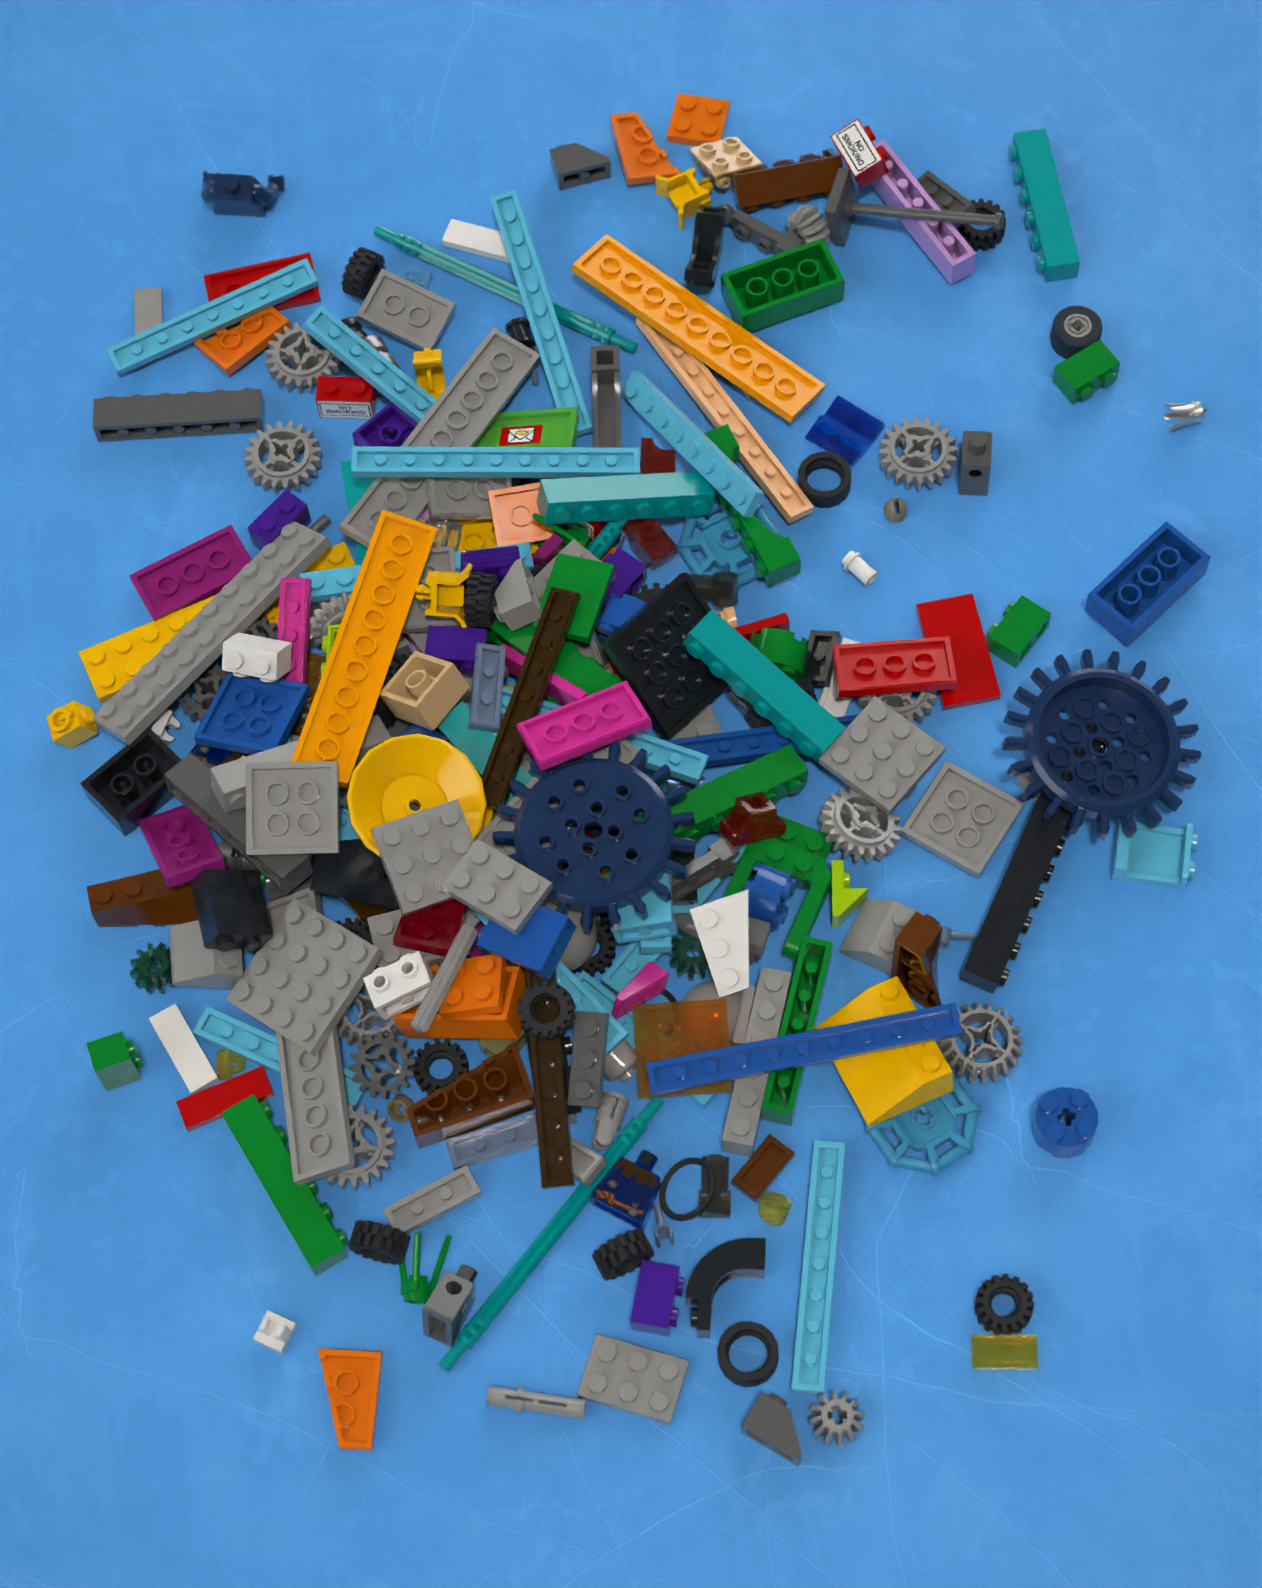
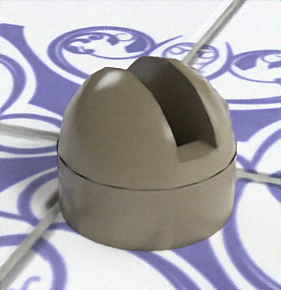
(889, 512)
(394, 1106)

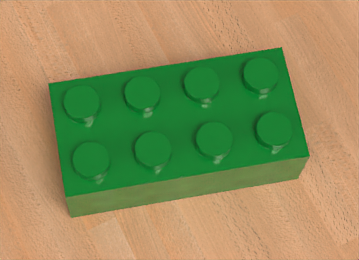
(783, 286)

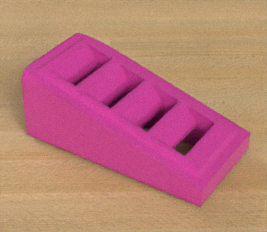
(643, 987)

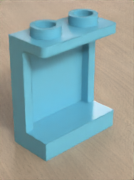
(1155, 856)
(659, 921)

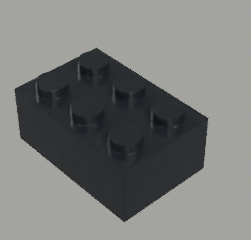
(132, 782)

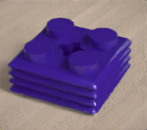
(386, 424)
(490, 561)

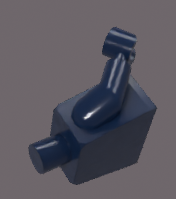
(239, 193)

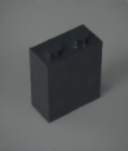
(231, 909)

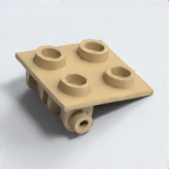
(723, 158)

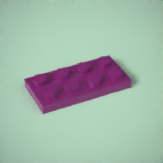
(191, 573)
(180, 845)

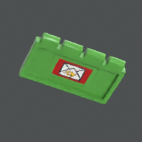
(533, 429)

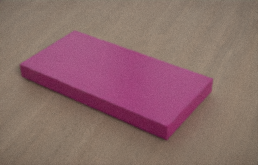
(584, 725)

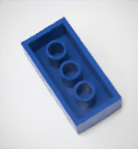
(1147, 583)

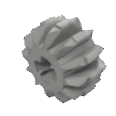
(808, 224)
(845, 1410)

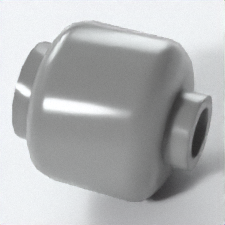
(620, 1063)

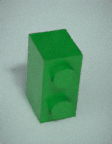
(1086, 372)
(1018, 630)
(115, 1060)

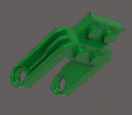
(800, 853)

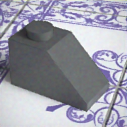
(578, 165)
(773, 1427)

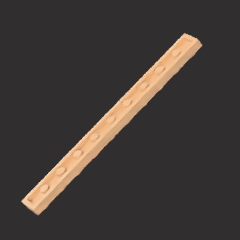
(722, 410)

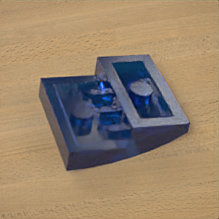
(845, 430)

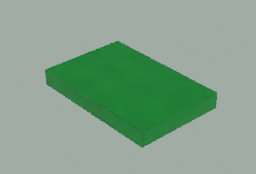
(591, 581)

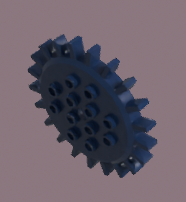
(1151, 734)
(651, 838)

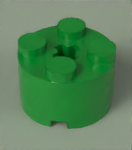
(782, 650)

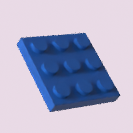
(252, 714)

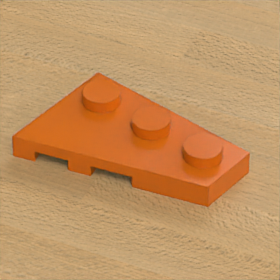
(238, 345)

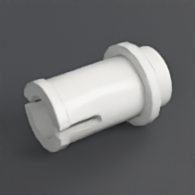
(862, 570)

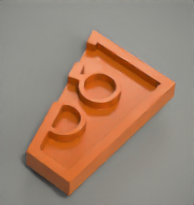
(638, 151)
(353, 1393)

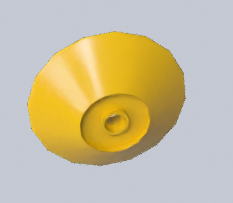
(412, 771)

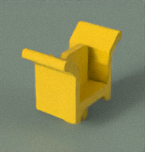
(685, 193)
(430, 371)
(445, 593)

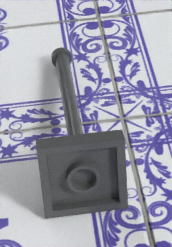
(844, 205)

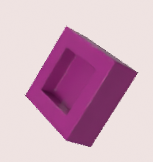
(548, 550)

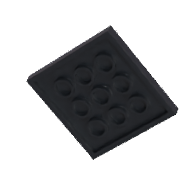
(657, 663)

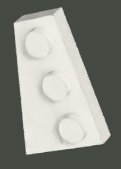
(725, 940)

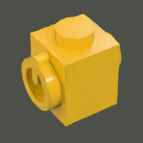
(72, 724)

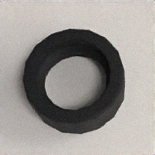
(830, 461)
(748, 1329)

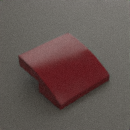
(431, 928)

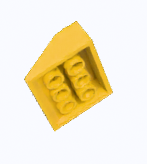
(892, 1079)

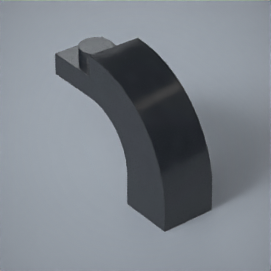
(706, 246)
(726, 1262)

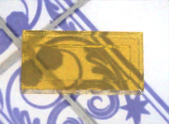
(1004, 1352)

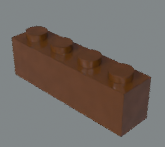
(786, 180)
(141, 901)
(917, 958)
(474, 1100)

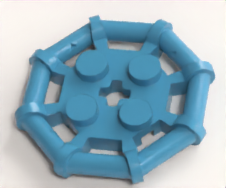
(712, 543)
(931, 1136)

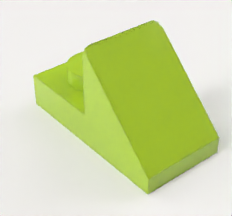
(843, 898)

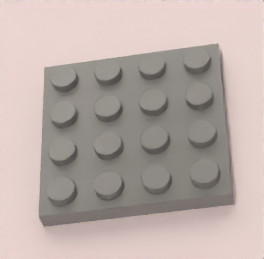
(305, 976)

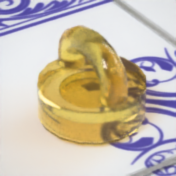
(225, 1062)
(774, 1205)

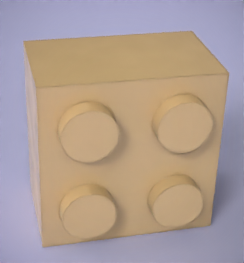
(424, 690)

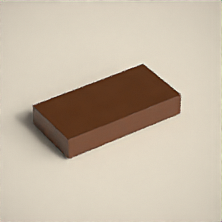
(762, 1168)

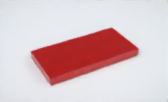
(230, 280)
(972, 660)
(894, 666)

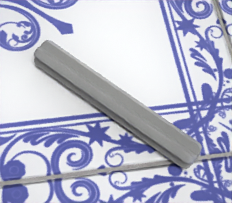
(444, 978)

